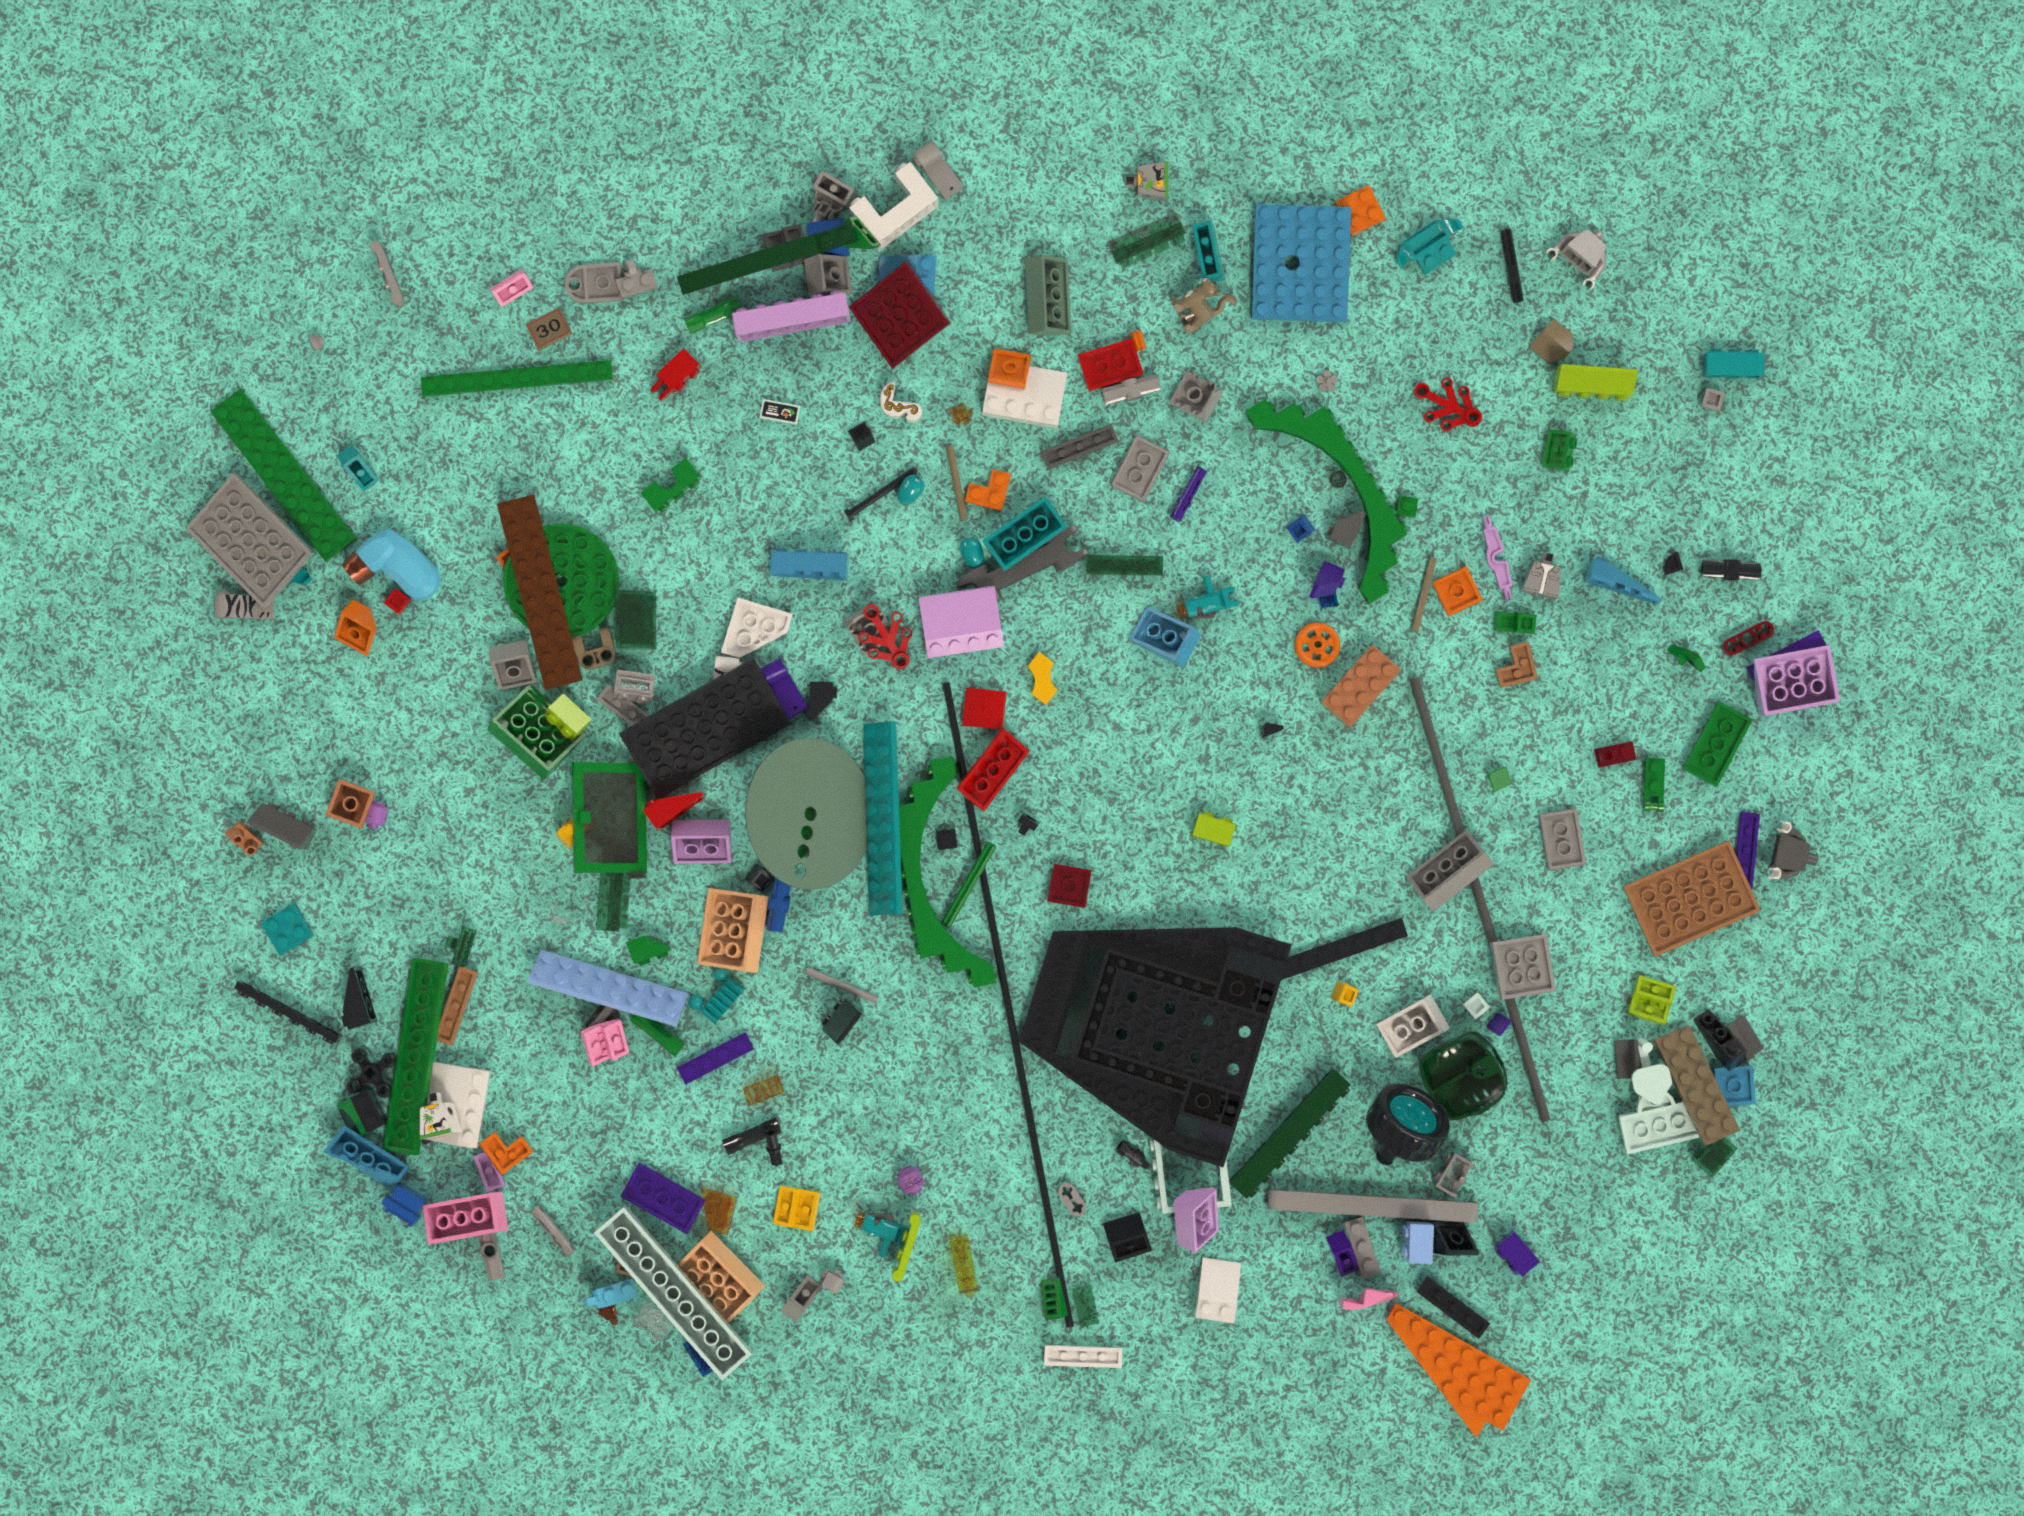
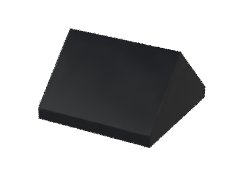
(1453, 1240)

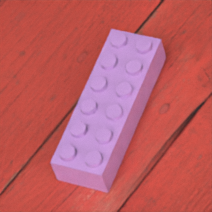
(791, 317)

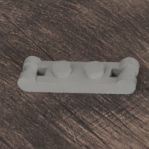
(390, 282)

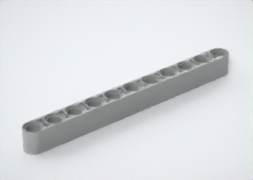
(1372, 1205)

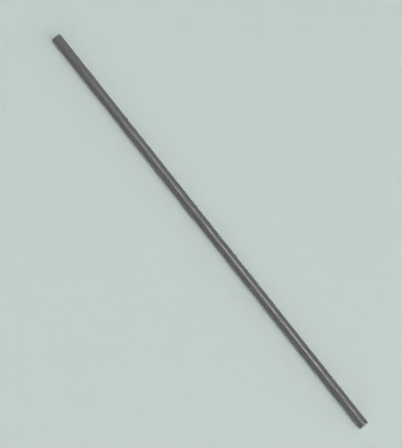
(1478, 894)

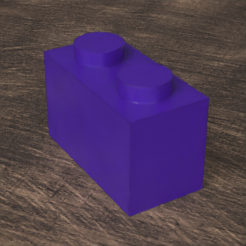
(1516, 1253)

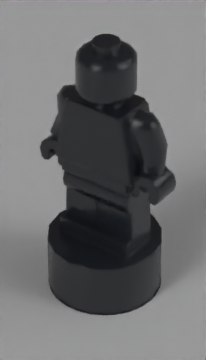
(1136, 1157)

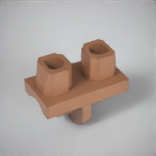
(244, 837)

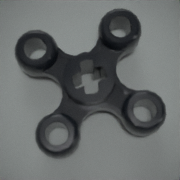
(376, 1080)

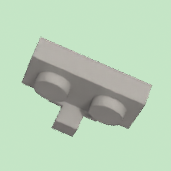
(635, 281)

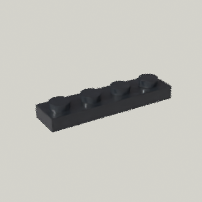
(1453, 1307)

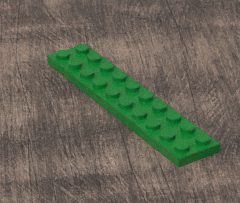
(283, 475)
(415, 1055)

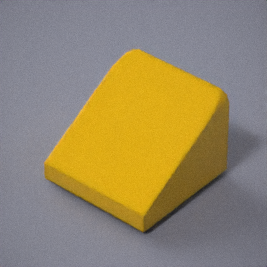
(1344, 993)

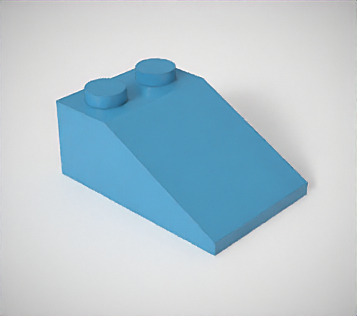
(922, 264)
(1165, 636)

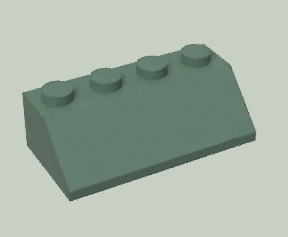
(1048, 295)

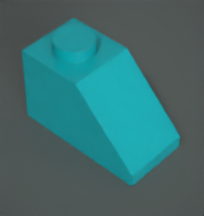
(357, 467)

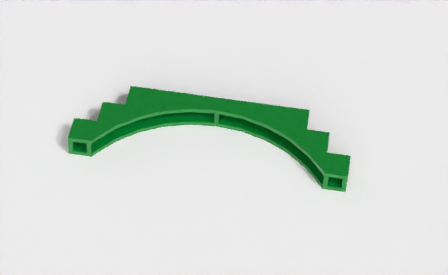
(1324, 434)
(930, 933)

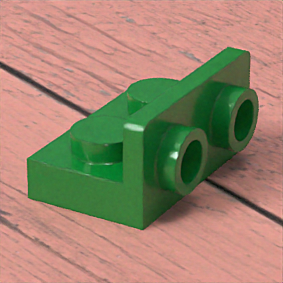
(1559, 450)

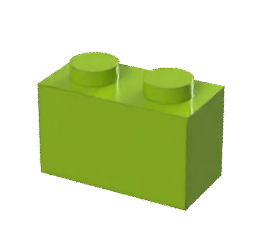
(567, 717)
(1214, 829)

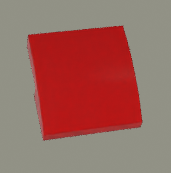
(984, 708)

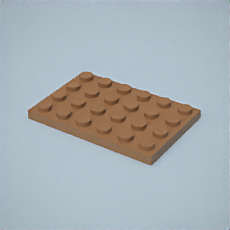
(1691, 898)

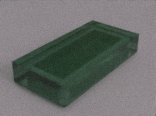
(1085, 1305)

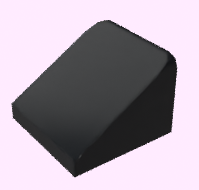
(861, 436)
(1269, 729)
(759, 878)

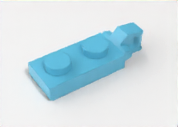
(612, 1294)

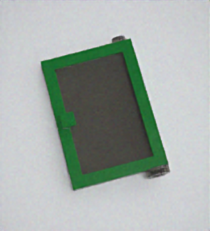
(609, 819)

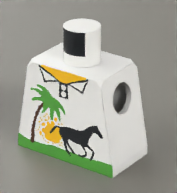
(438, 1119)

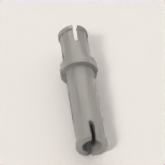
(554, 1232)

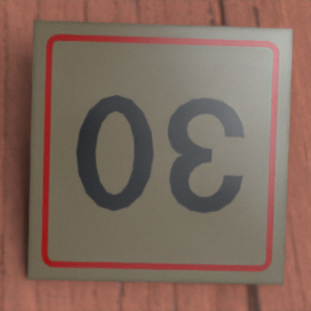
(549, 329)

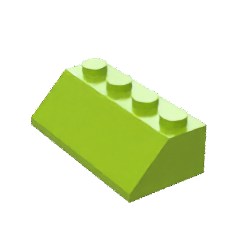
(1595, 381)

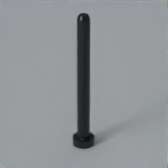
(879, 494)

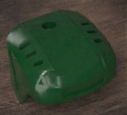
(1459, 1077)

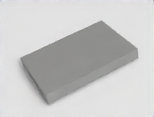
(1140, 468)
(1562, 839)

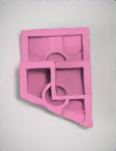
(1368, 1298)

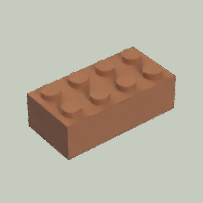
(1360, 686)

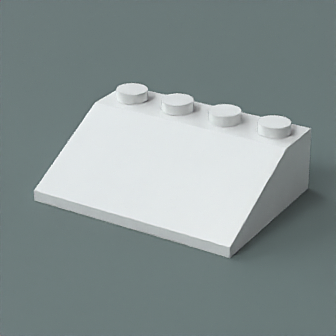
(1034, 405)
(468, 1092)

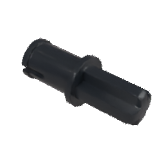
(773, 1147)

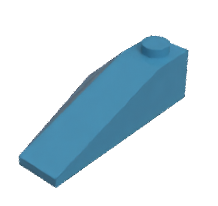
(1612, 578)

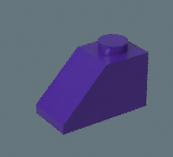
(1327, 580)
(1342, 1253)

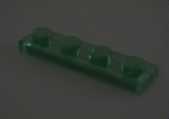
(1124, 565)

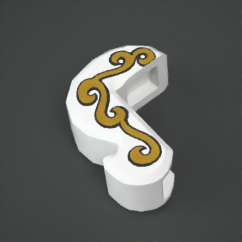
(898, 409)

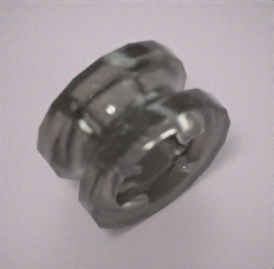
(1342, 476)

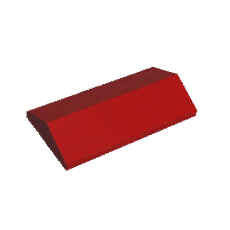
(992, 769)

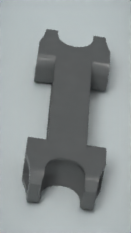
(1051, 554)

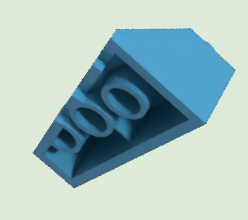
(367, 1158)

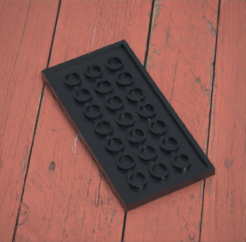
(705, 728)

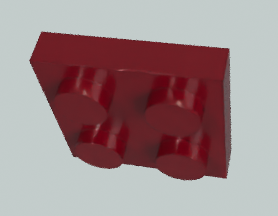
(1069, 885)

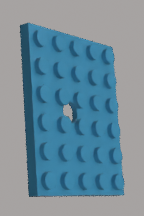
(1321, 282)

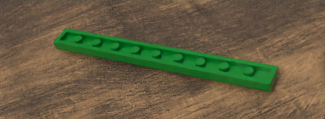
(517, 378)

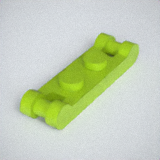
(904, 1254)

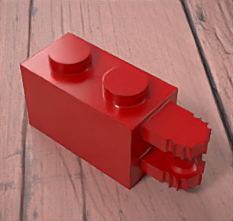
(676, 374)

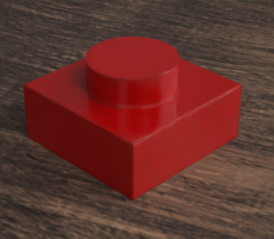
(397, 601)

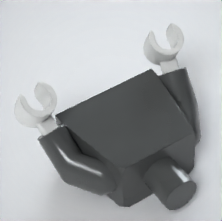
(1790, 853)

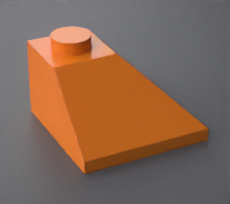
(356, 627)

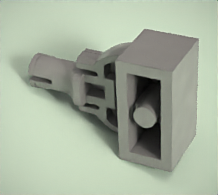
(831, 197)

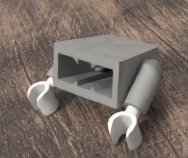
(1584, 252)

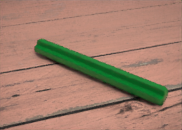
(968, 884)

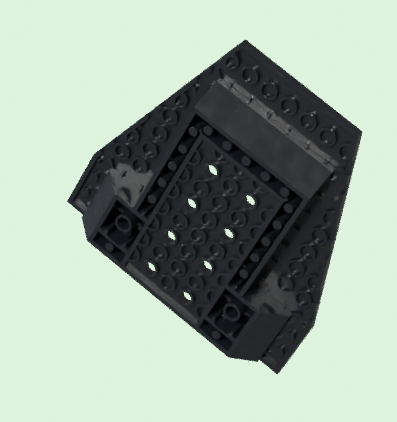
(1200, 971)

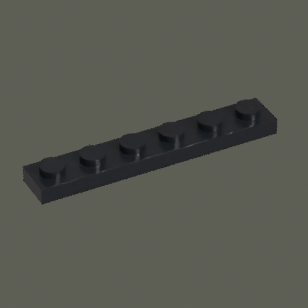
(282, 1009)

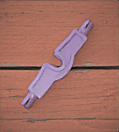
(1500, 568)

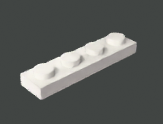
(1083, 1356)

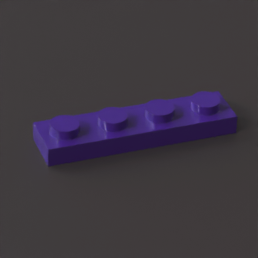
(715, 1058)

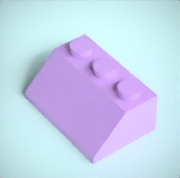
(701, 841)
(1196, 1217)

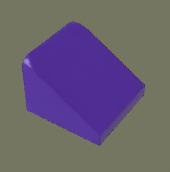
(1498, 1024)

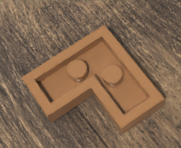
(1522, 668)

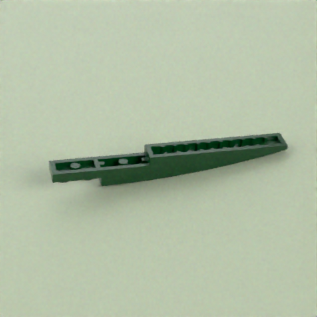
(768, 258)

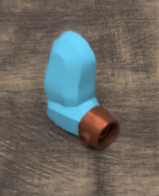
(398, 560)

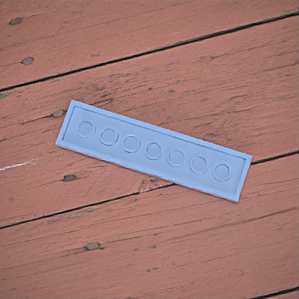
(608, 988)

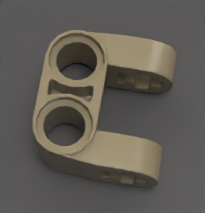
(598, 661)

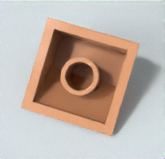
(350, 803)

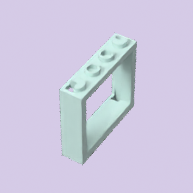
(1160, 1183)

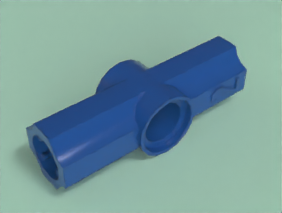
(778, 906)

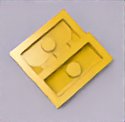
(796, 1208)

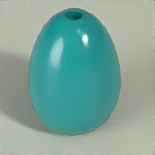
(910, 489)
(972, 552)

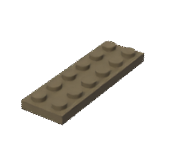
(1696, 1085)

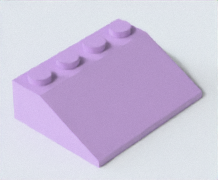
(961, 621)
(1795, 681)

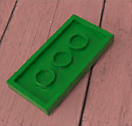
(1717, 744)

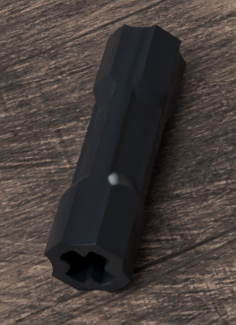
(739, 1141)

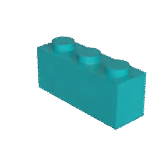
(1208, 251)
(1733, 364)

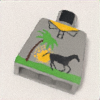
(1151, 181)

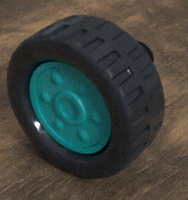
(1406, 1124)

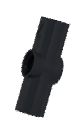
(1731, 569)

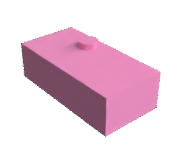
(465, 1217)

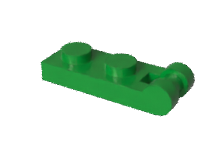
(1654, 784)

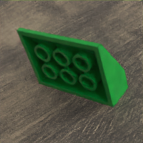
(530, 735)

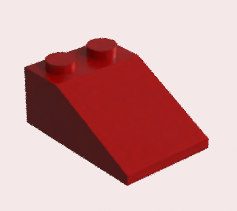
(664, 810)

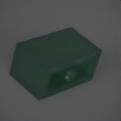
(1713, 1156)

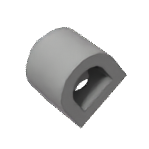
(832, 1280)

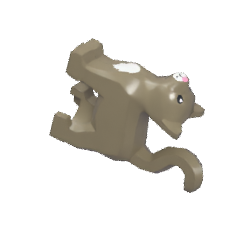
(1200, 311)

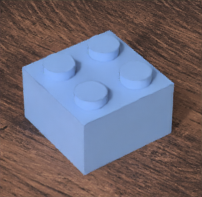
(1418, 1242)

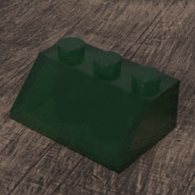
(636, 620)

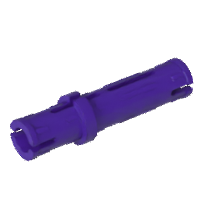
(1184, 501)

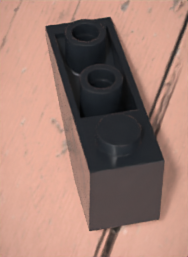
(1720, 1040)

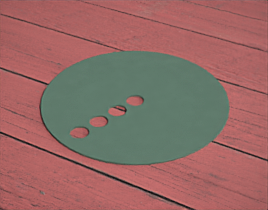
(784, 785)

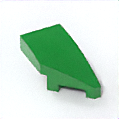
(1684, 655)

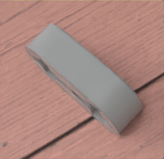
(1068, 1202)

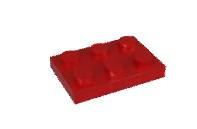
(1110, 365)

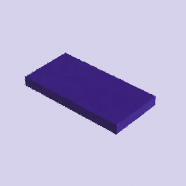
(663, 1198)

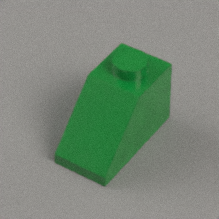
(865, 237)

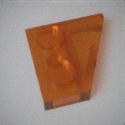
(719, 1210)

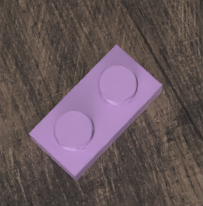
(489, 1174)

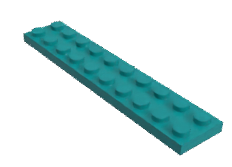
(882, 818)

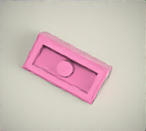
(511, 287)

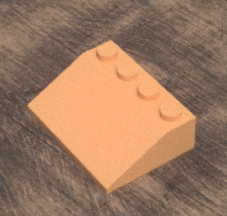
(732, 930)
(720, 1276)

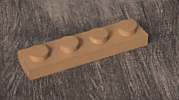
(456, 1005)

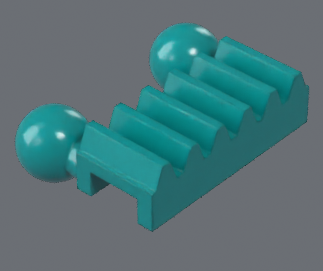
(721, 1000)

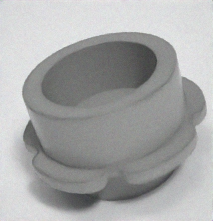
(316, 342)

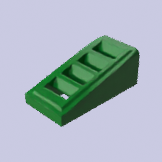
(1060, 1304)

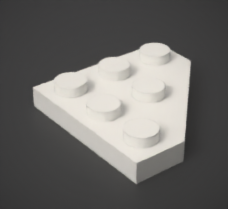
(753, 627)

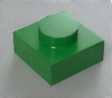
(1407, 506)

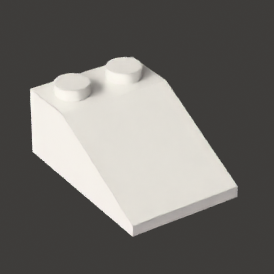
(1413, 1026)
(1218, 1290)

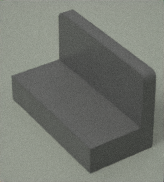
(1746, 1036)
(1626, 1058)

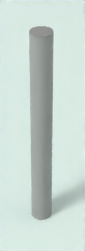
(842, 985)

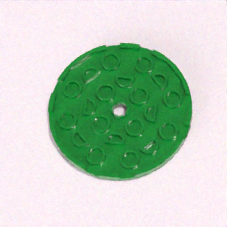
(589, 574)

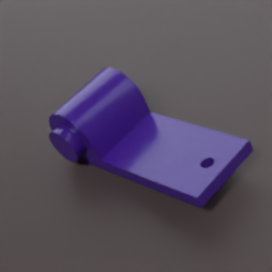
(784, 688)

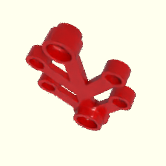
(1450, 406)
(887, 639)

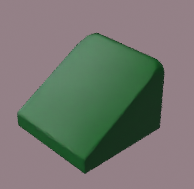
(1499, 779)

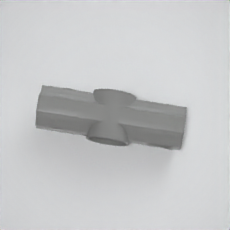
(1131, 389)
(493, 1264)

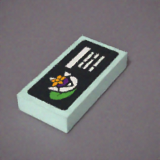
(780, 412)

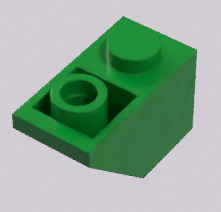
(644, 948)

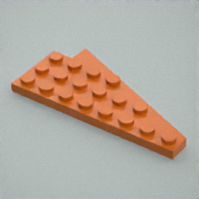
(1468, 1378)

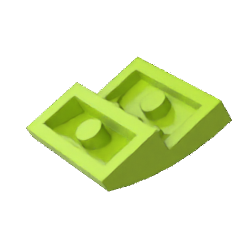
(1651, 1000)

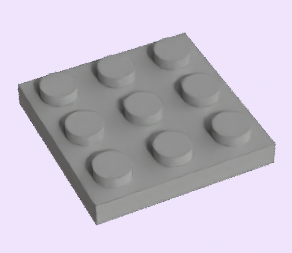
(1523, 967)

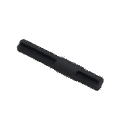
(1512, 265)

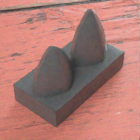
(600, 1014)

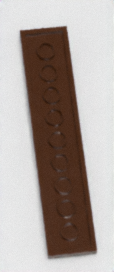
(539, 592)

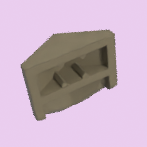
(1553, 342)

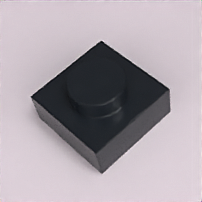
(946, 839)

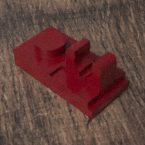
(1615, 754)

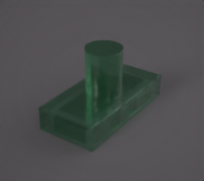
(462, 945)

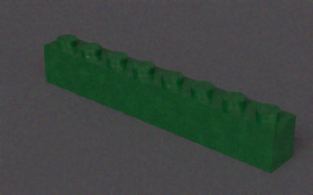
(1289, 1133)

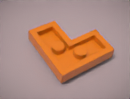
(991, 496)
(504, 1157)

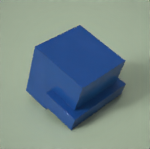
(405, 1204)

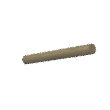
(956, 483)
(1423, 595)

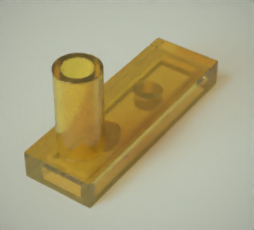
(964, 1265)

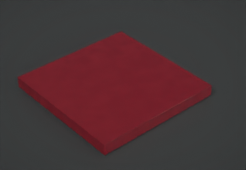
(900, 314)

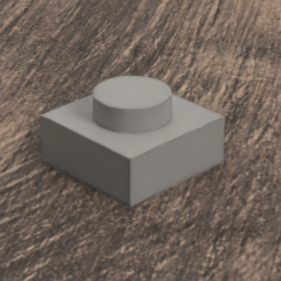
(1712, 399)

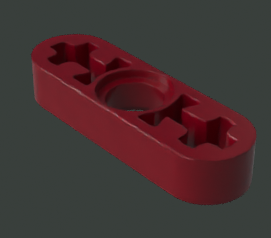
(1738, 649)

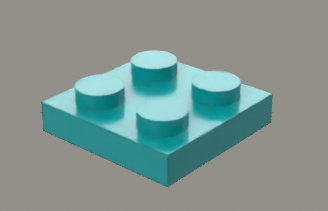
(287, 929)

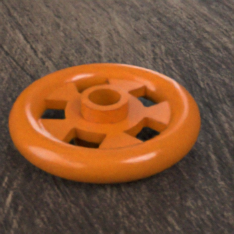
(1319, 628)

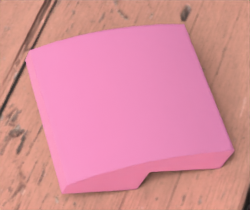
(604, 1041)

